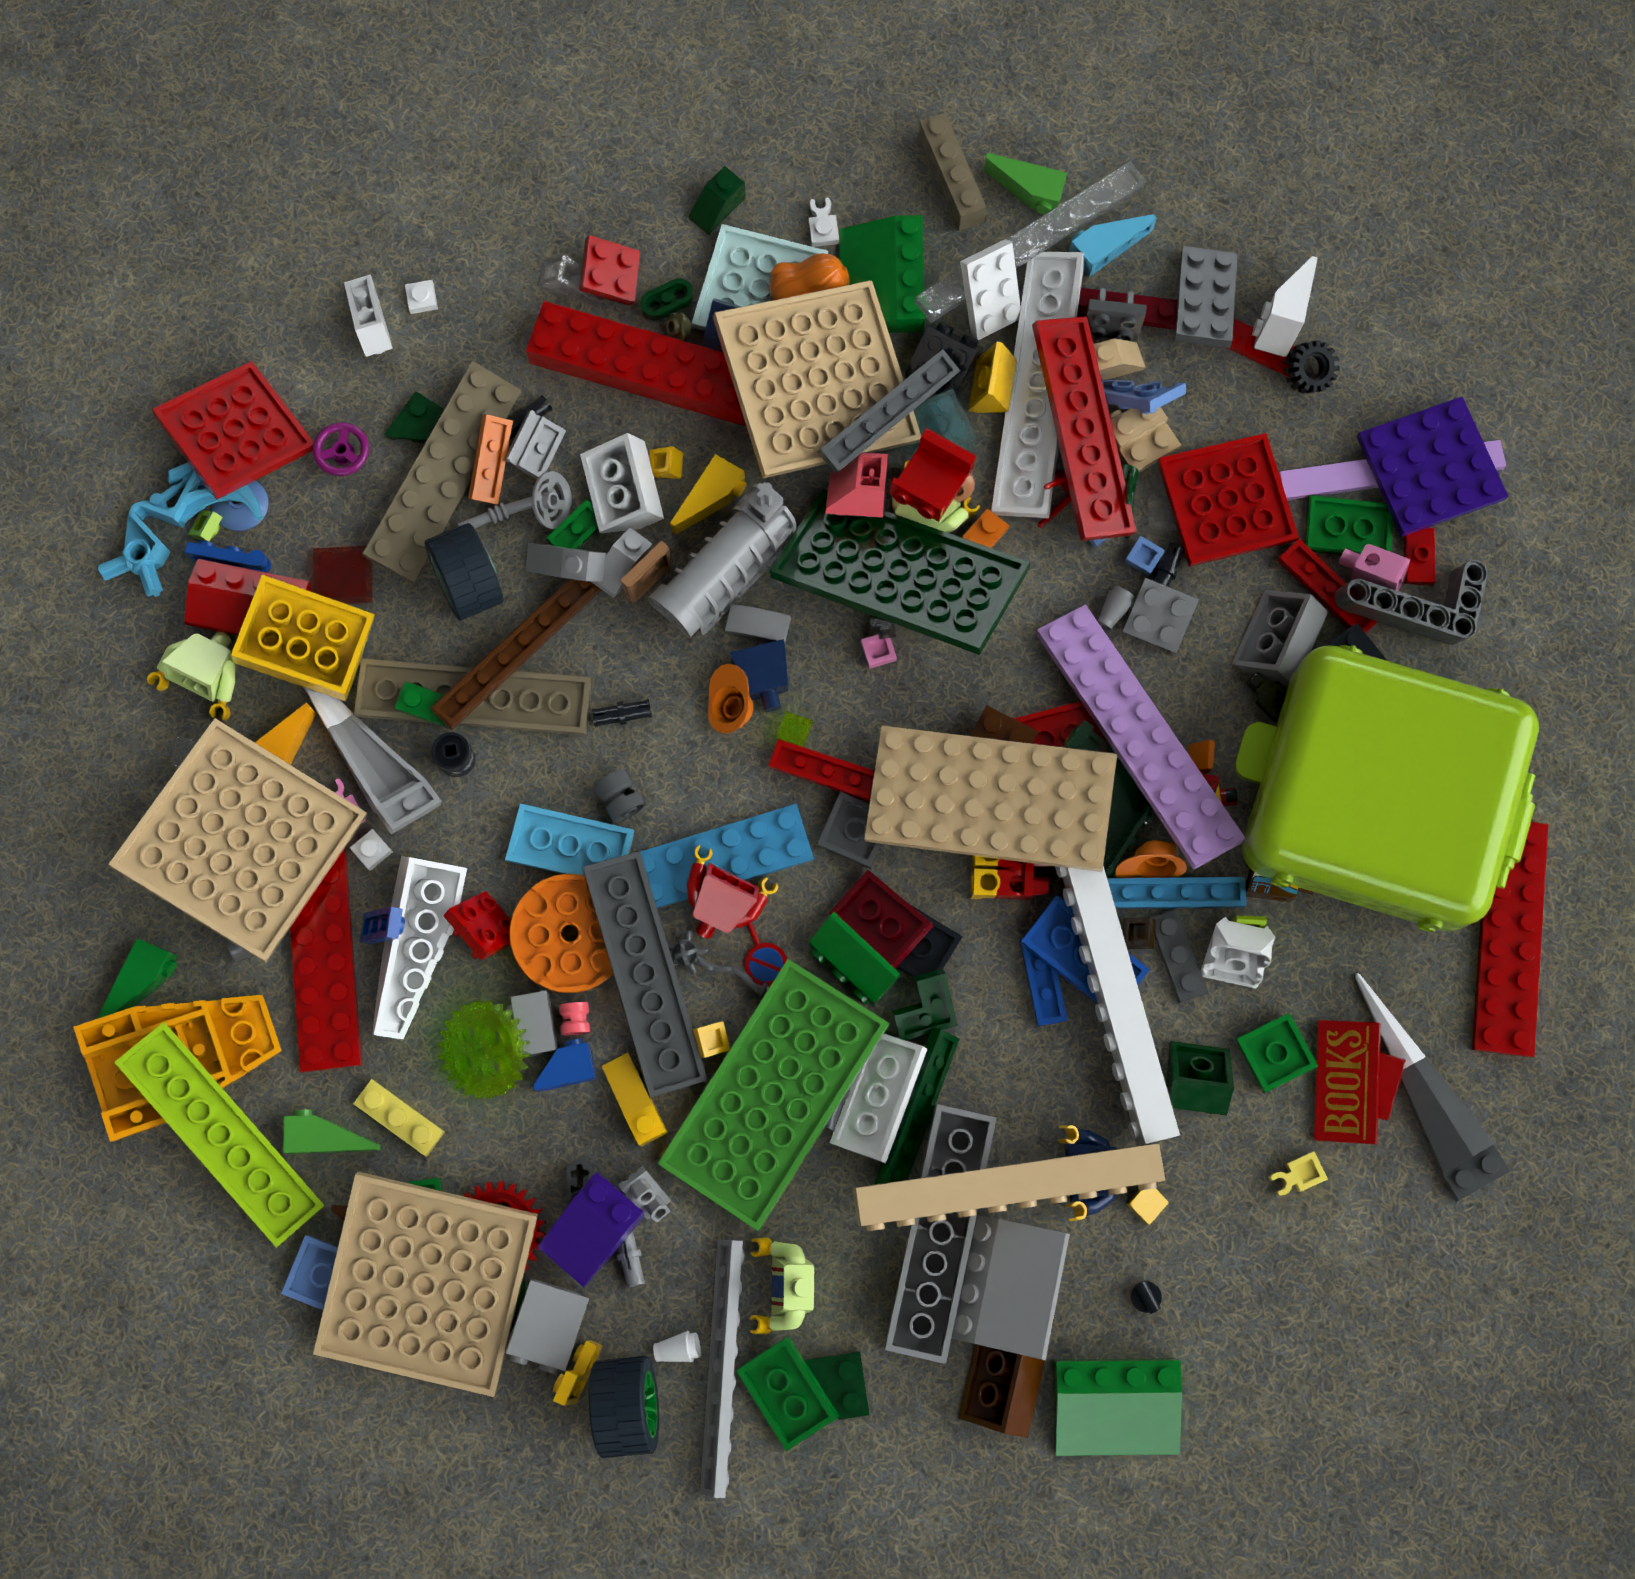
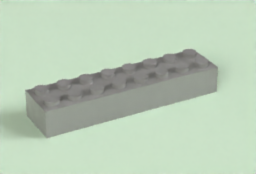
(938, 1250)

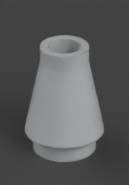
(1115, 606)

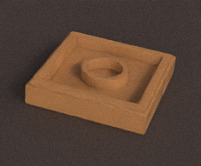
(646, 572)

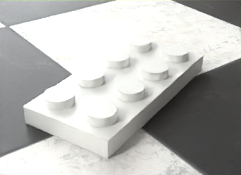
(879, 1098)

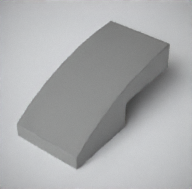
(757, 623)

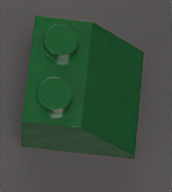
(1199, 1078)

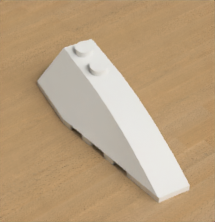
(425, 894)

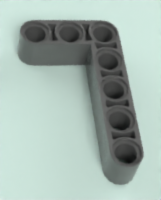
(1419, 609)

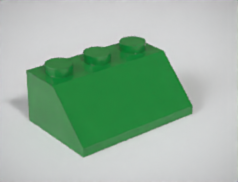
(853, 960)

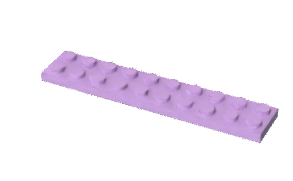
(1140, 737)

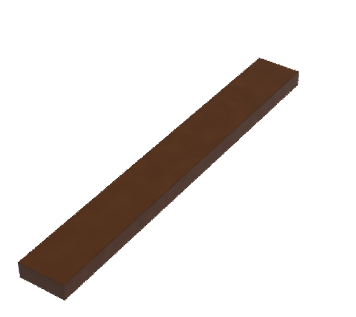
(513, 651)

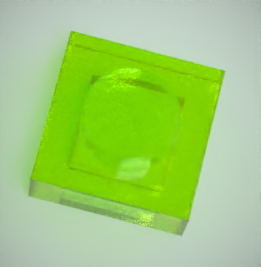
(794, 729)

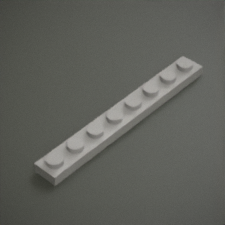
(721, 1368)

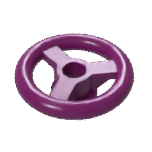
(346, 458)

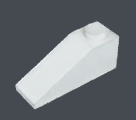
(367, 316)

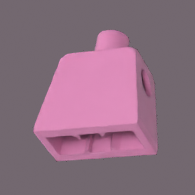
(1376, 566)

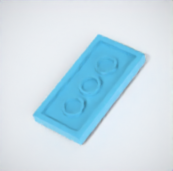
(564, 841)

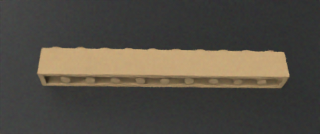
(1008, 1185)

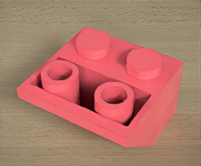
(859, 487)

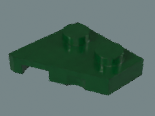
(415, 420)
(842, 1382)

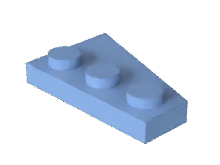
(1141, 397)

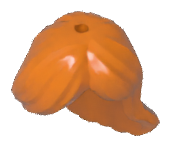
(809, 276)

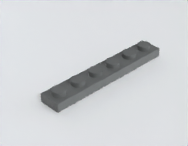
(888, 411)

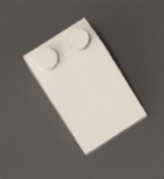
(1285, 313)

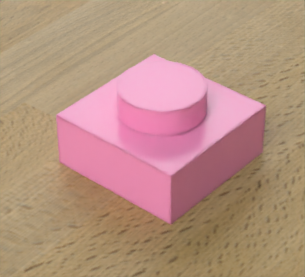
(878, 651)

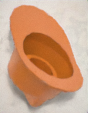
(729, 699)
(1152, 860)

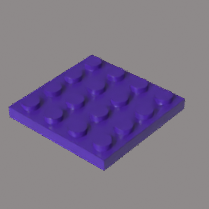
(1431, 466)

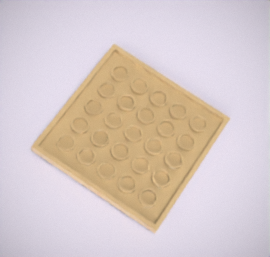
(809, 372)
(238, 840)
(425, 1284)

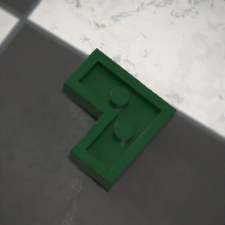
(933, 1011)

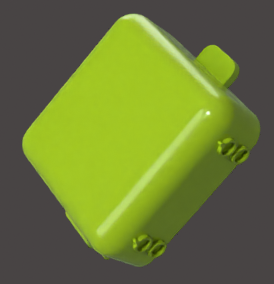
(1390, 788)

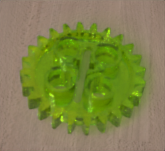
(461, 1046)

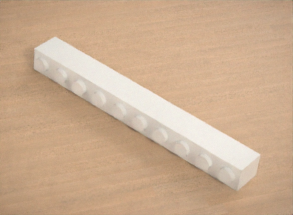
(1119, 1005)

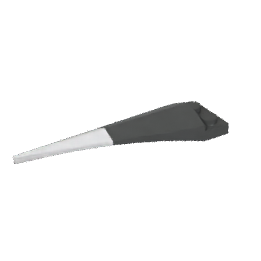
(1454, 1137)

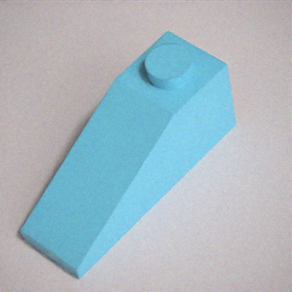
(1109, 240)

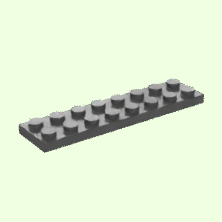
(644, 974)

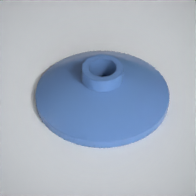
(238, 516)

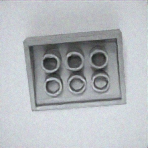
(1010, 1287)

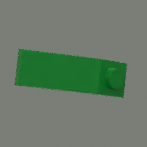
(140, 976)

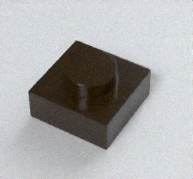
(1139, 932)

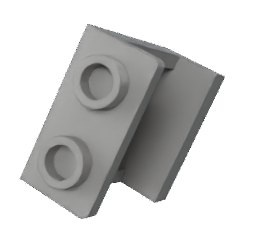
(546, 1325)

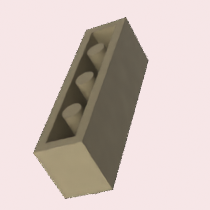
(952, 171)

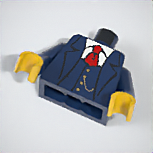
(1084, 1142)

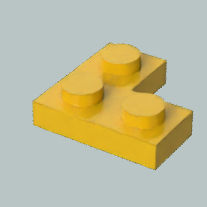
(570, 1386)

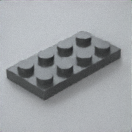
(1206, 297)

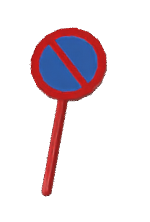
(763, 960)

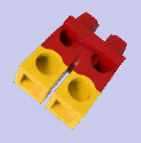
(1006, 879)

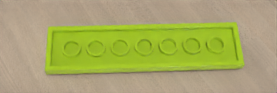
(219, 1134)

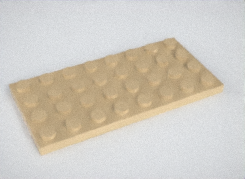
(991, 798)

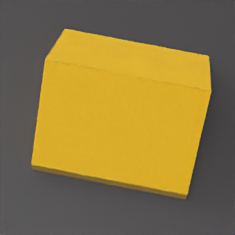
(993, 380)

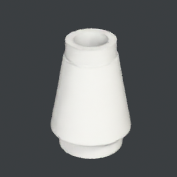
(679, 1348)

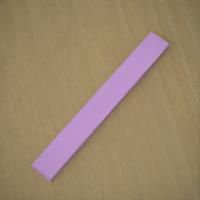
(1349, 476)

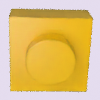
(711, 1039)

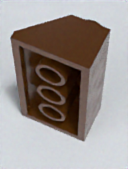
(1001, 1390)

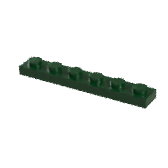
(920, 1106)

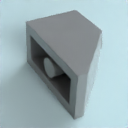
(621, 559)

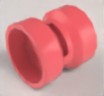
(574, 1018)

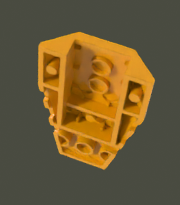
(222, 1034)

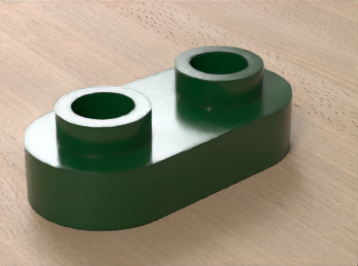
(665, 298)

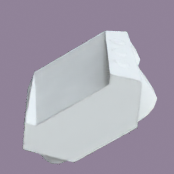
(1238, 953)

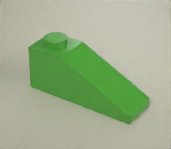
(1032, 184)
(316, 1134)

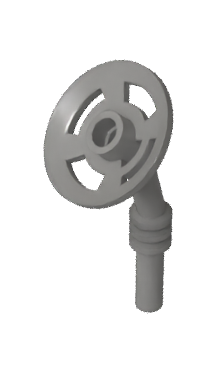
(539, 499)

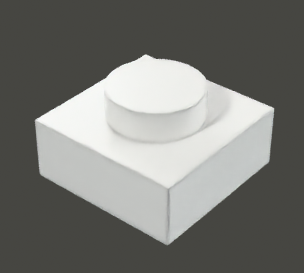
(421, 296)
(371, 849)

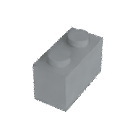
(538, 1020)

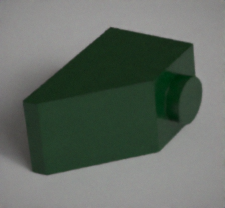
(718, 200)

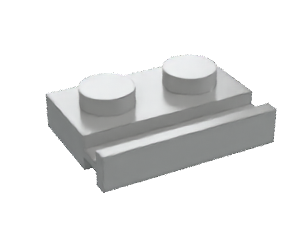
(535, 444)

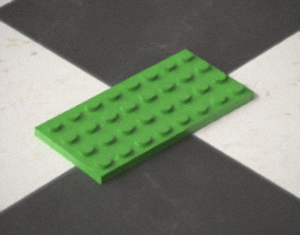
(773, 1094)

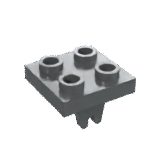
(1115, 318)

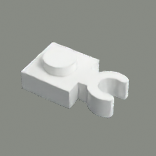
(823, 226)

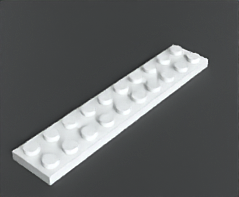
(1029, 432)

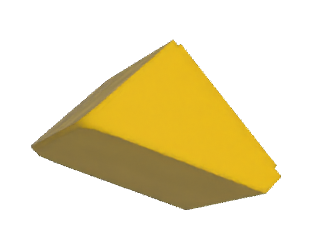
(666, 462)
(1147, 1204)

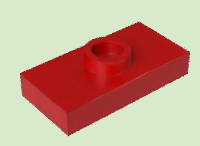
(1420, 550)

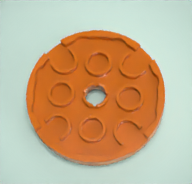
(538, 938)

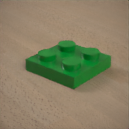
(1276, 1053)

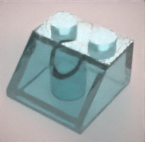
(945, 417)

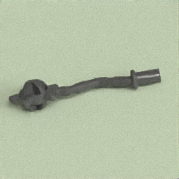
(687, 953)

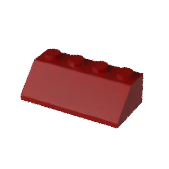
(223, 593)

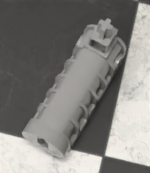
(727, 562)

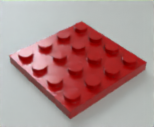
(233, 430)
(1227, 499)

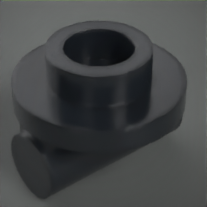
(1146, 1297)

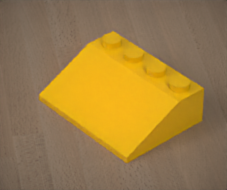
(303, 638)

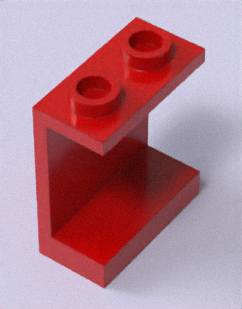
(933, 476)

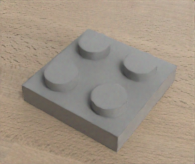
(1160, 615)

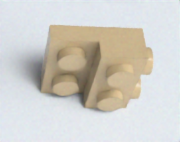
(1143, 437)

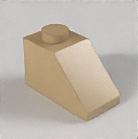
(1118, 358)

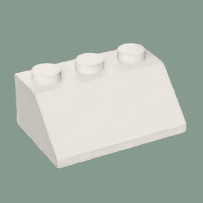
(622, 485)

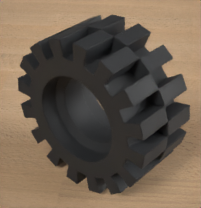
(1326, 367)

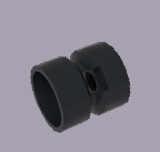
(453, 754)

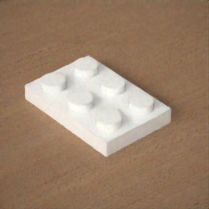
(991, 289)

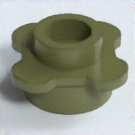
(678, 326)

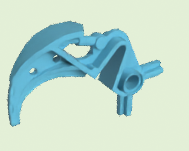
(142, 540)

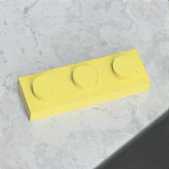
(399, 1117)

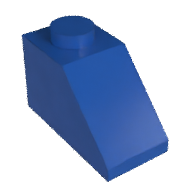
(568, 1067)

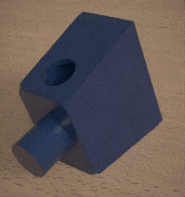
(765, 671)

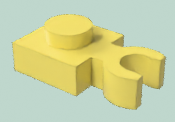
(1302, 1173)

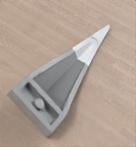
(386, 780)

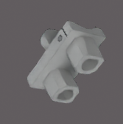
(646, 1194)

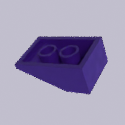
(591, 1229)

